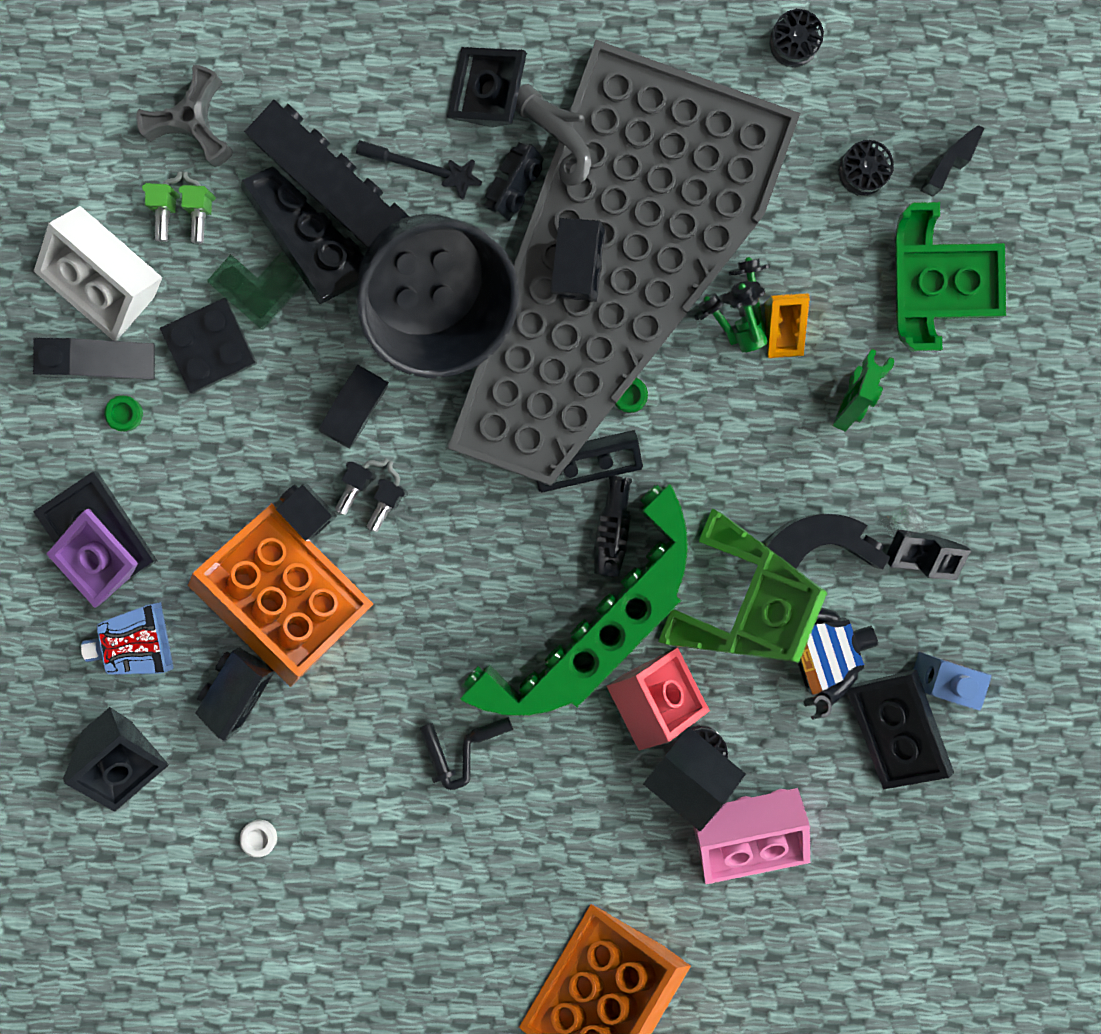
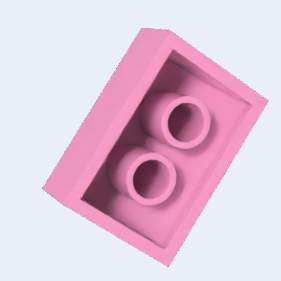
(755, 836)

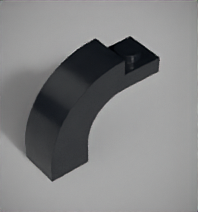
(808, 532)

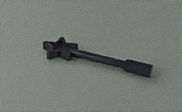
(456, 177)

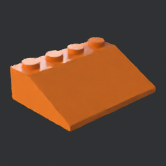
(279, 594)
(606, 982)

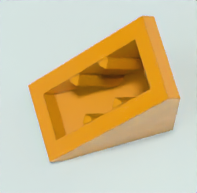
(786, 324)

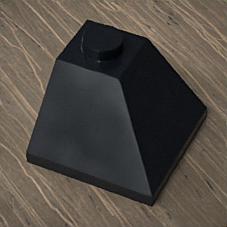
(112, 761)

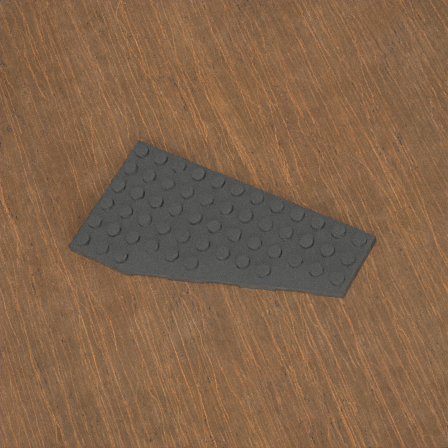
(678, 188)

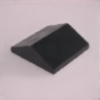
(490, 87)

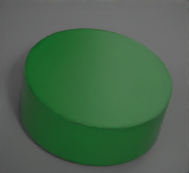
(634, 397)
(123, 413)

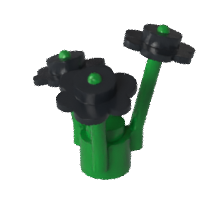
(749, 329)

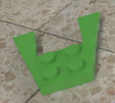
(774, 613)

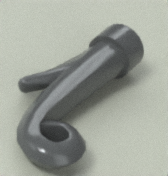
(555, 121)

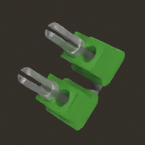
(195, 200)

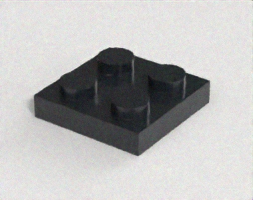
(208, 345)

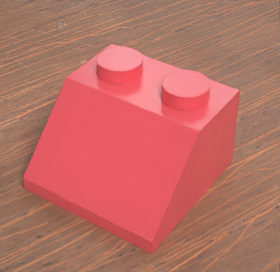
(658, 700)

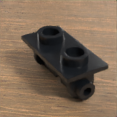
(523, 166)

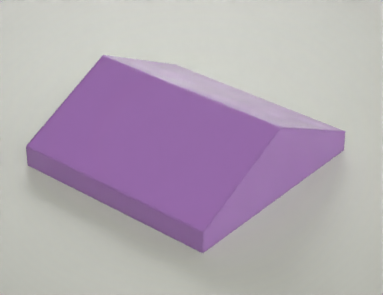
(92, 558)

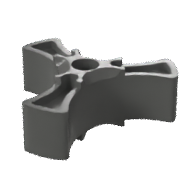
(189, 117)

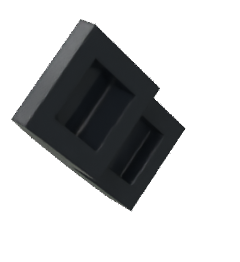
(956, 156)
(353, 406)
(930, 554)

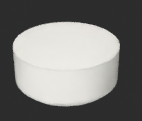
(258, 838)

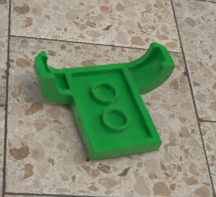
(942, 279)

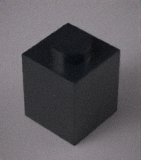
(305, 511)

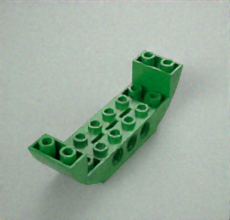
(563, 679)

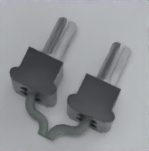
(358, 479)

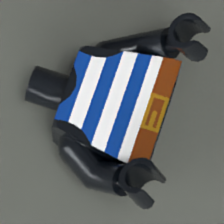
(832, 659)

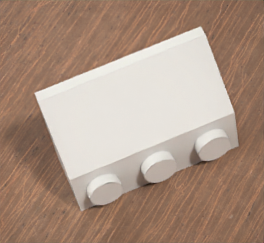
(96, 272)

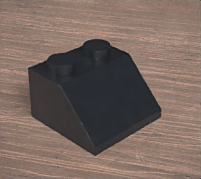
(233, 693)

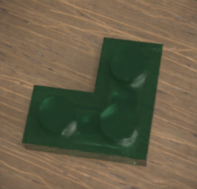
(261, 296)

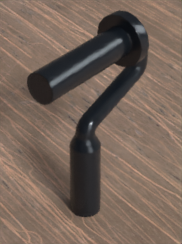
(476, 736)

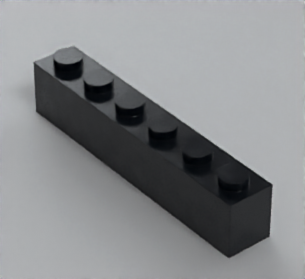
(323, 174)

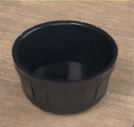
(435, 295)

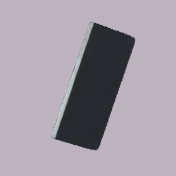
(601, 448)

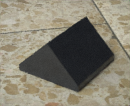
(694, 779)

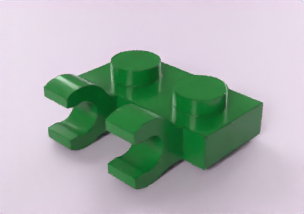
(862, 391)

